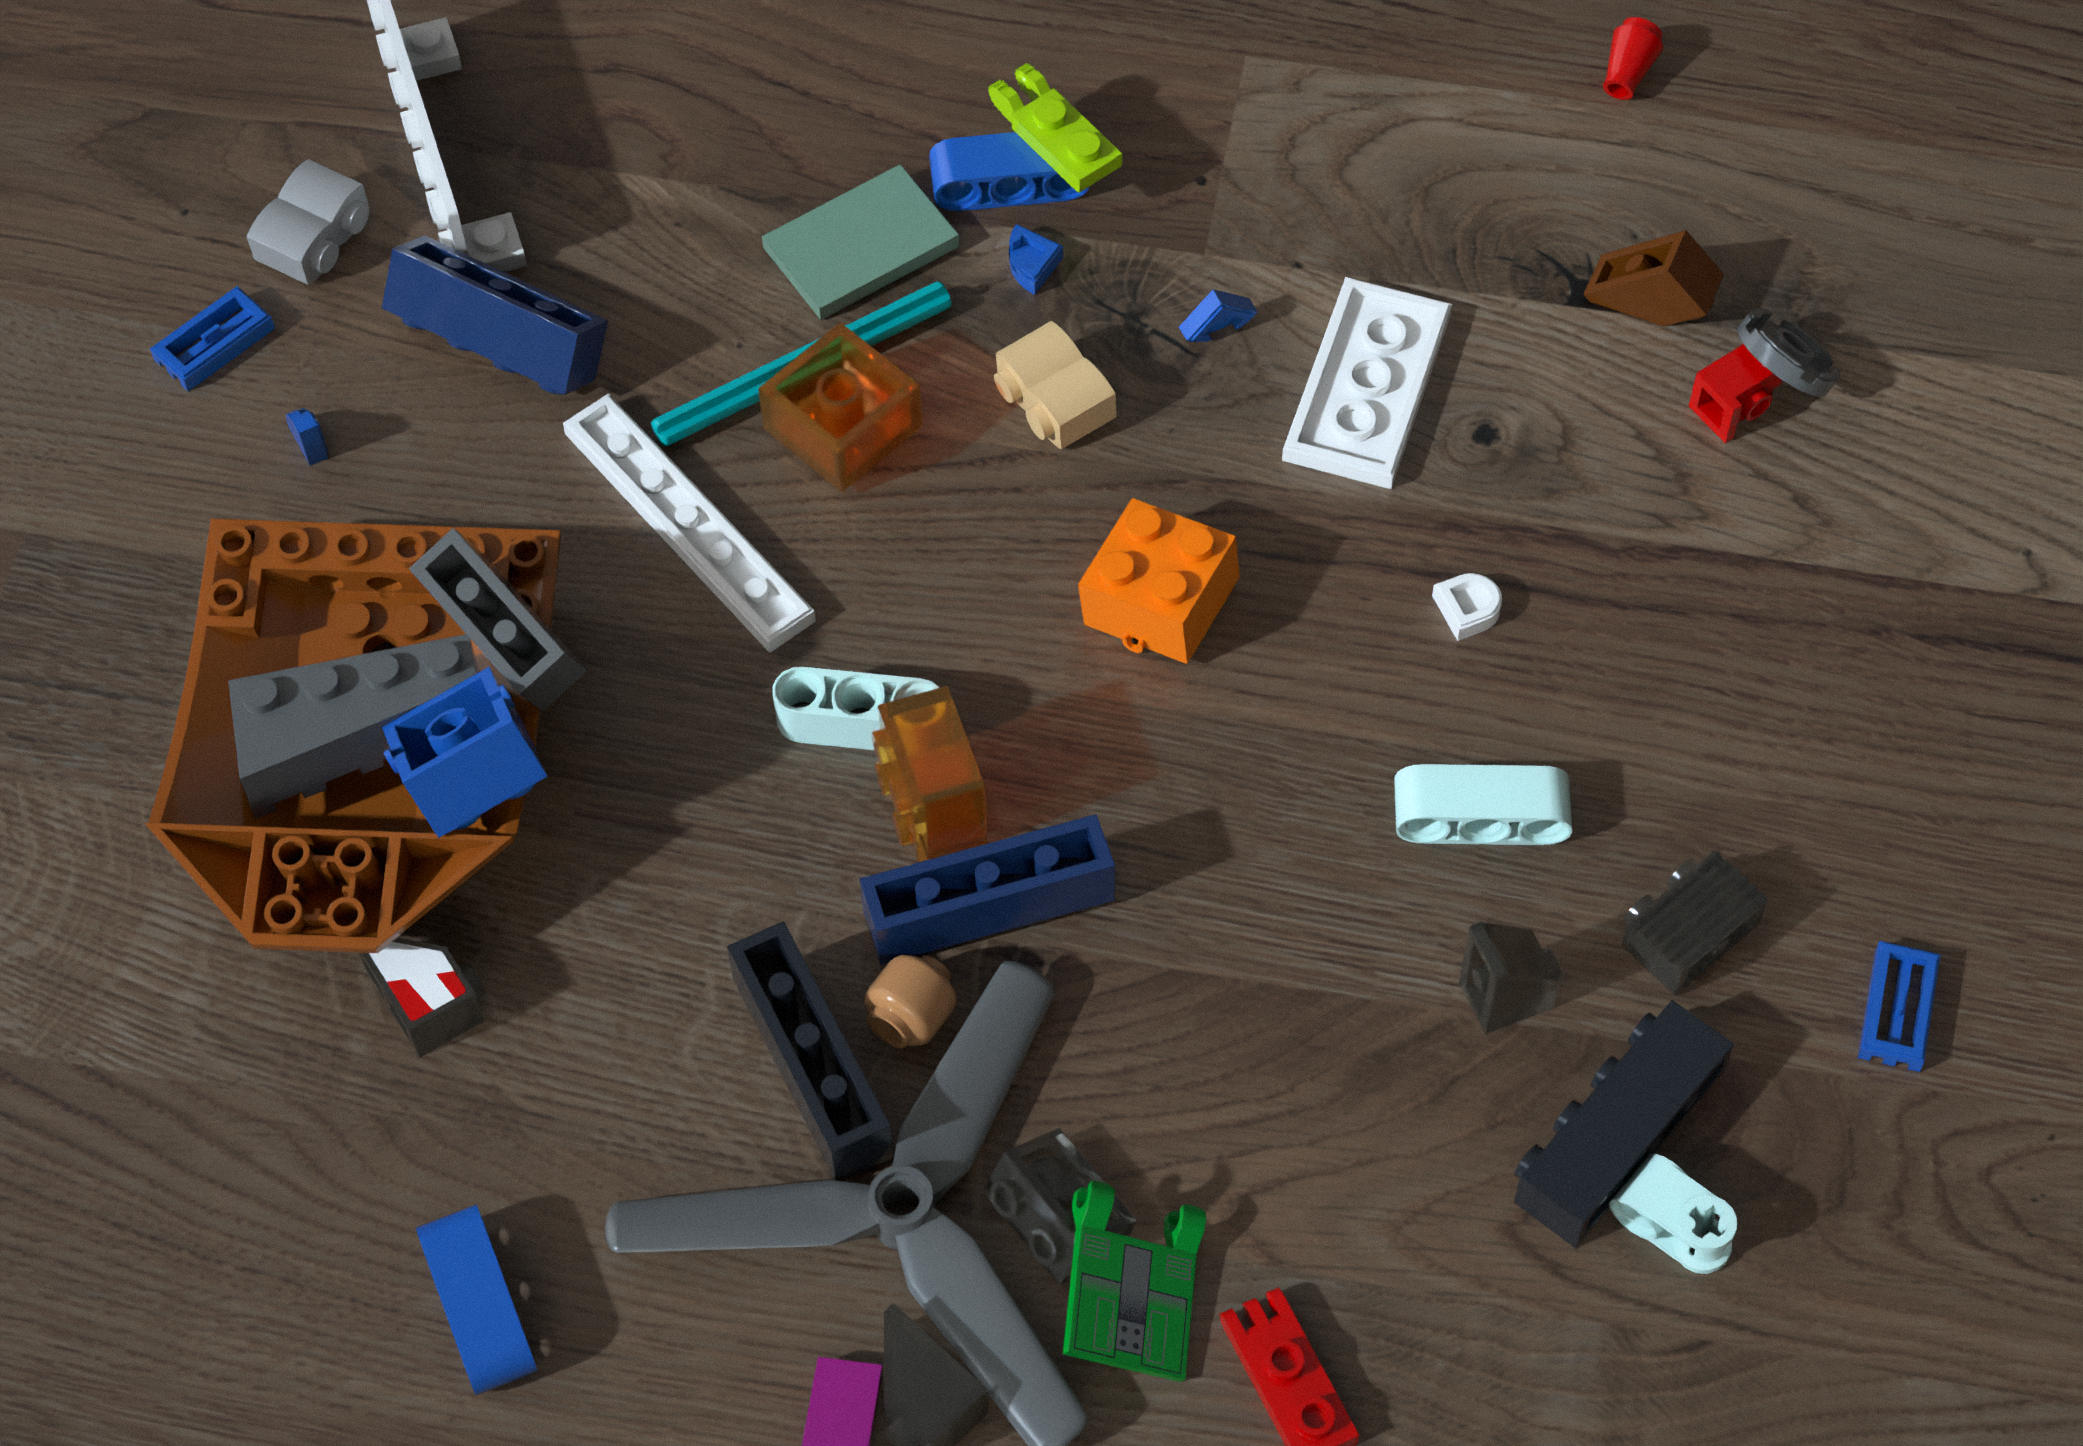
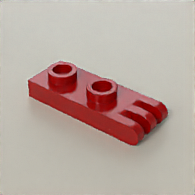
(1288, 1375)

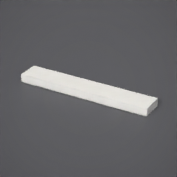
(689, 523)

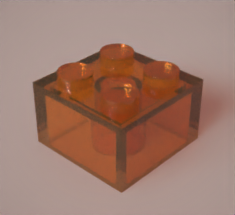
(841, 406)
(930, 775)

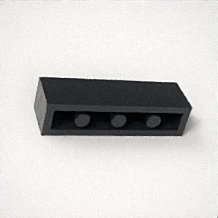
(810, 1052)
(1621, 1122)

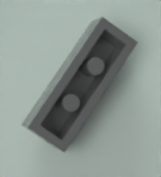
(497, 620)

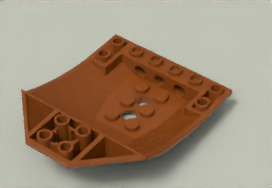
(360, 856)

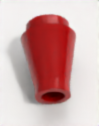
(1632, 54)

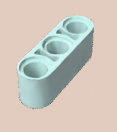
(832, 698)
(1483, 804)

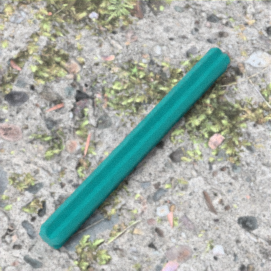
(744, 390)

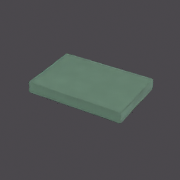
(860, 241)

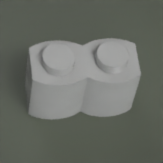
(308, 222)

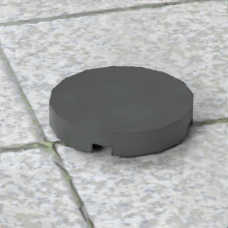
(1789, 352)

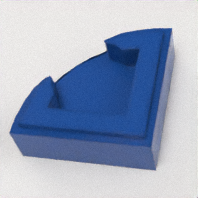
(1032, 258)
(1215, 313)
(308, 435)

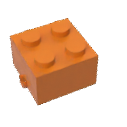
(1159, 581)

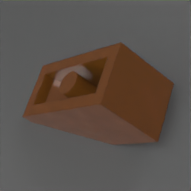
(1657, 280)

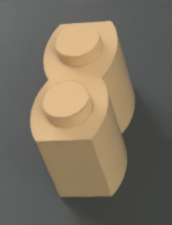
(1054, 385)

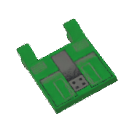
(1131, 1294)

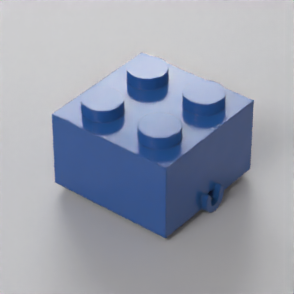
(463, 753)

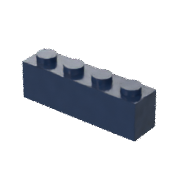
(494, 315)
(988, 889)

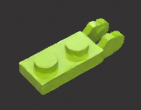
(1056, 130)

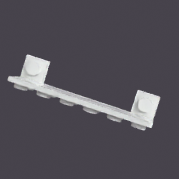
(420, 54)

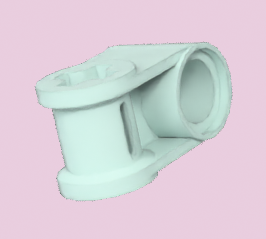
(1671, 1210)

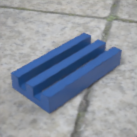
(218, 342)
(1891, 1050)

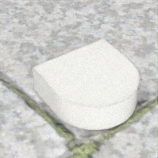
(1468, 603)

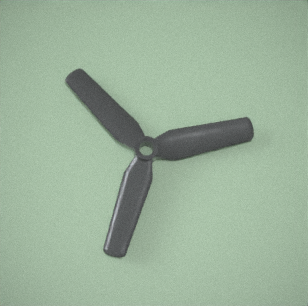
(938, 1258)

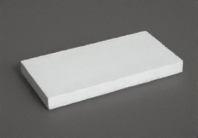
(1367, 383)

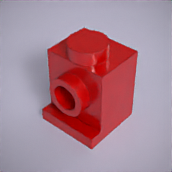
(1732, 391)

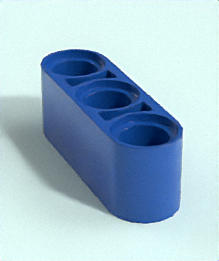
(993, 174)
(476, 1300)

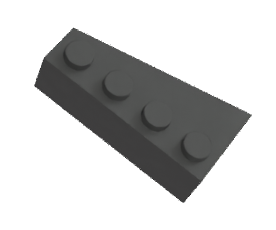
(329, 716)

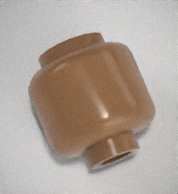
(910, 1000)

